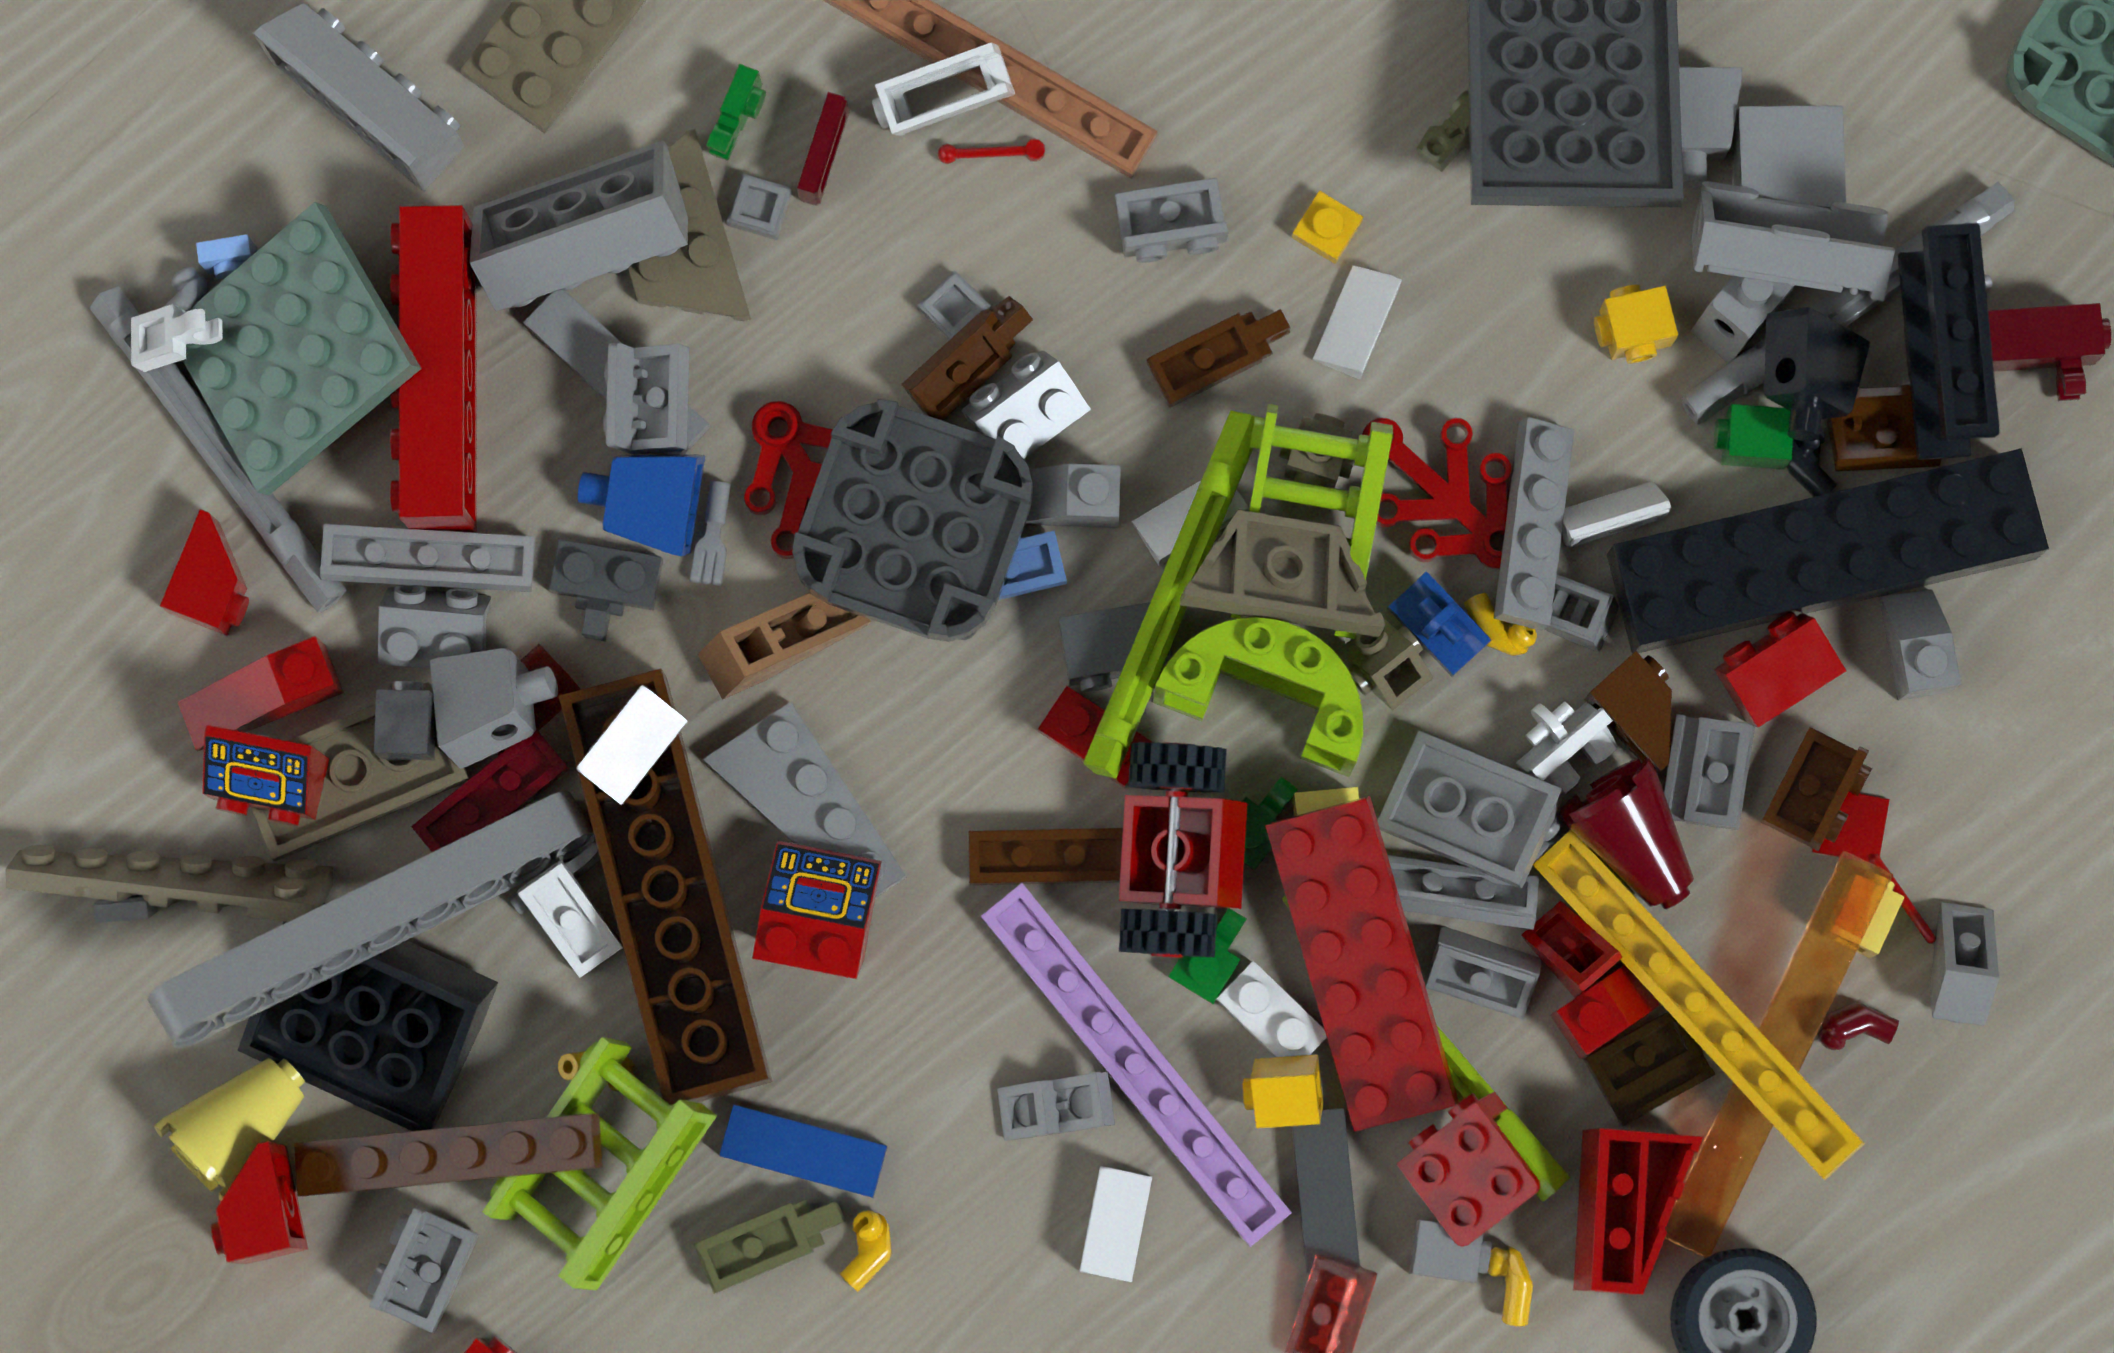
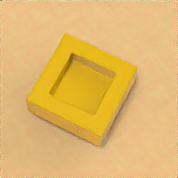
(1327, 227)

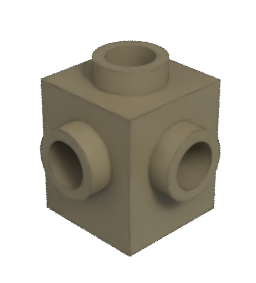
(1314, 469)
(1387, 664)

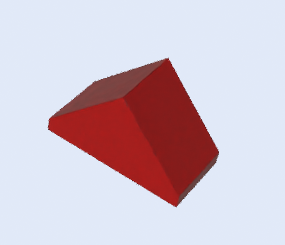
(1571, 948)

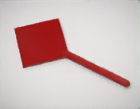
(1863, 838)

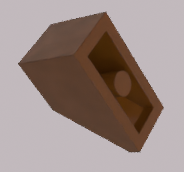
(1638, 706)

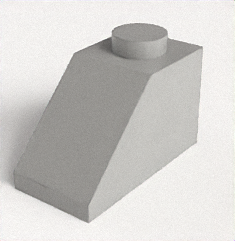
(1075, 496)
(1919, 645)
(1964, 964)

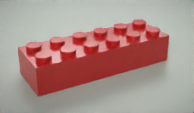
(440, 401)

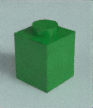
(1754, 437)

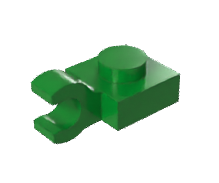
(1257, 839)
(1210, 974)

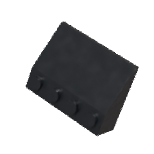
(380, 1032)

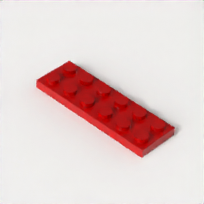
(1362, 964)

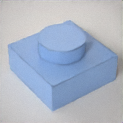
(224, 254)

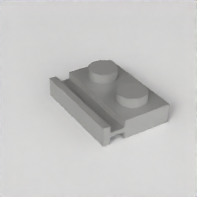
(1708, 771)

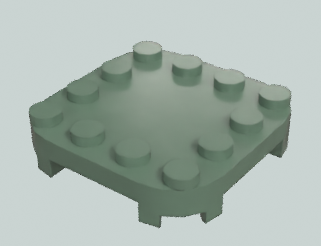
(2066, 71)

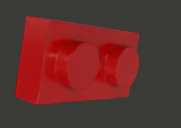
(1074, 724)

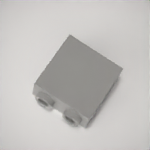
(1791, 153)

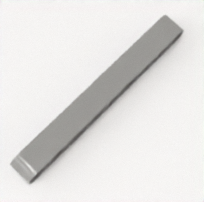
(370, 919)

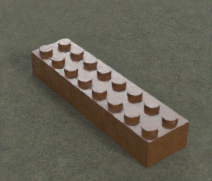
(670, 910)

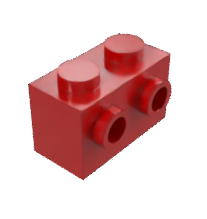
(1779, 668)

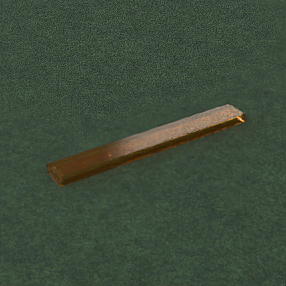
(1791, 1027)

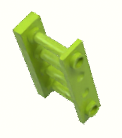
(1358, 503)
(647, 1170)

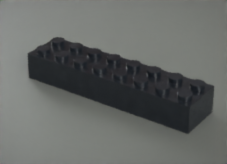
(1827, 551)

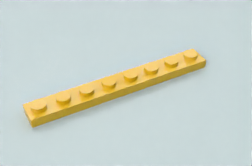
(1699, 1005)

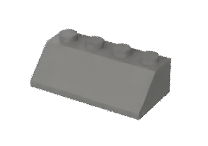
(361, 93)
(578, 227)

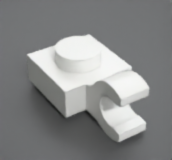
(162, 335)

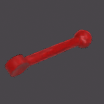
(1033, 150)

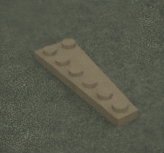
(267, 889)

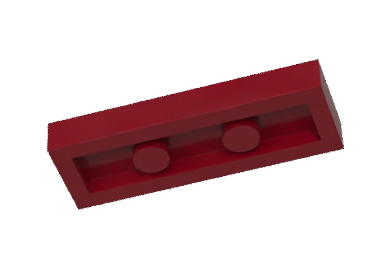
(493, 792)

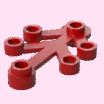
(804, 470)
(1449, 499)

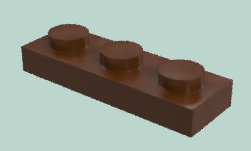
(1045, 856)

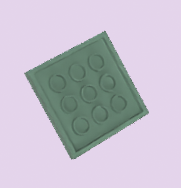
(298, 351)

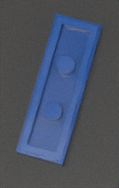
(803, 1151)

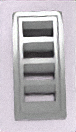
(1587, 597)

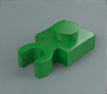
(741, 101)

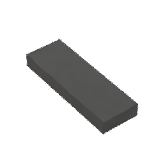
(1325, 1189)

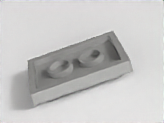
(1470, 809)

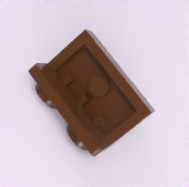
(1877, 432)
(1815, 789)

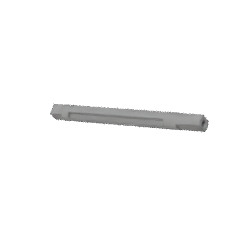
(1748, 368)
(202, 429)

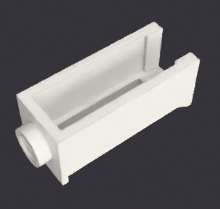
(892, 106)

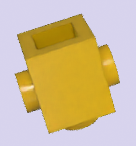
(1636, 323)

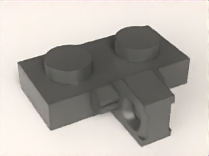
(604, 582)

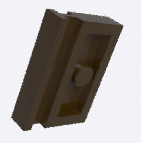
(1648, 1068)

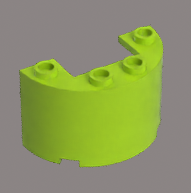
(1278, 660)

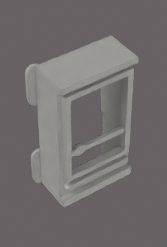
(1791, 241)

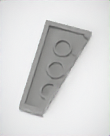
(800, 791)

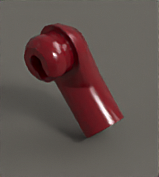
(1854, 1020)

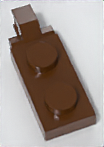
(1215, 354)
(967, 359)

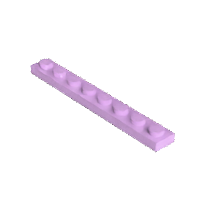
(1136, 1065)

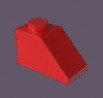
(207, 580)
(1604, 1011)

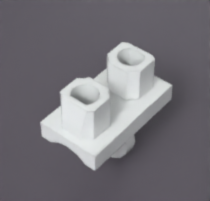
(1560, 737)

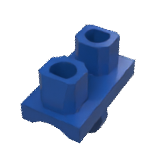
(1439, 624)

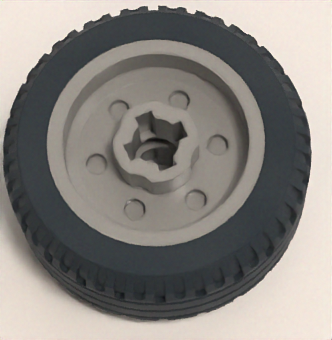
(1741, 1279)

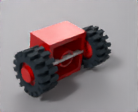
(1179, 850)

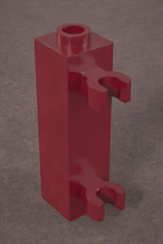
(2050, 338)

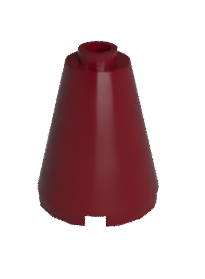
(1633, 832)

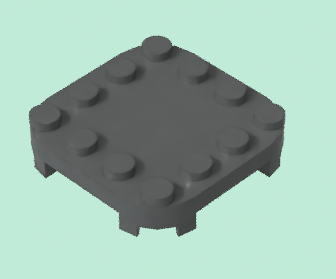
(913, 521)

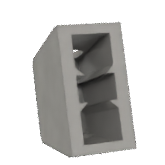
(1707, 117)
(1742, 306)
(485, 702)

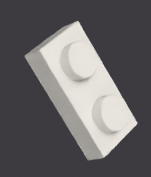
(570, 918)
(1271, 1014)

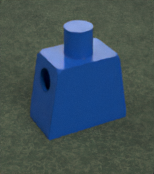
(649, 499)

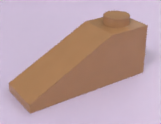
(774, 642)

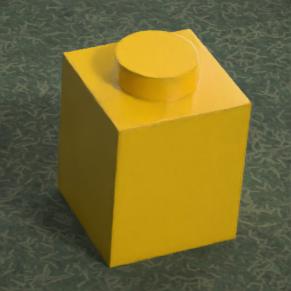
(1284, 1091)

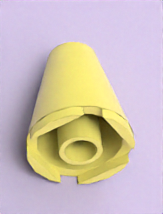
(227, 1123)

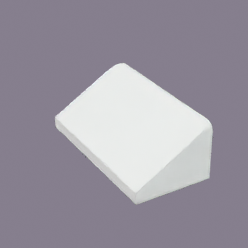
(1357, 321)
(1614, 514)
(1162, 524)
(631, 744)
(1115, 1224)

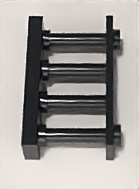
(1948, 341)

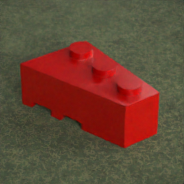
(1625, 1205)

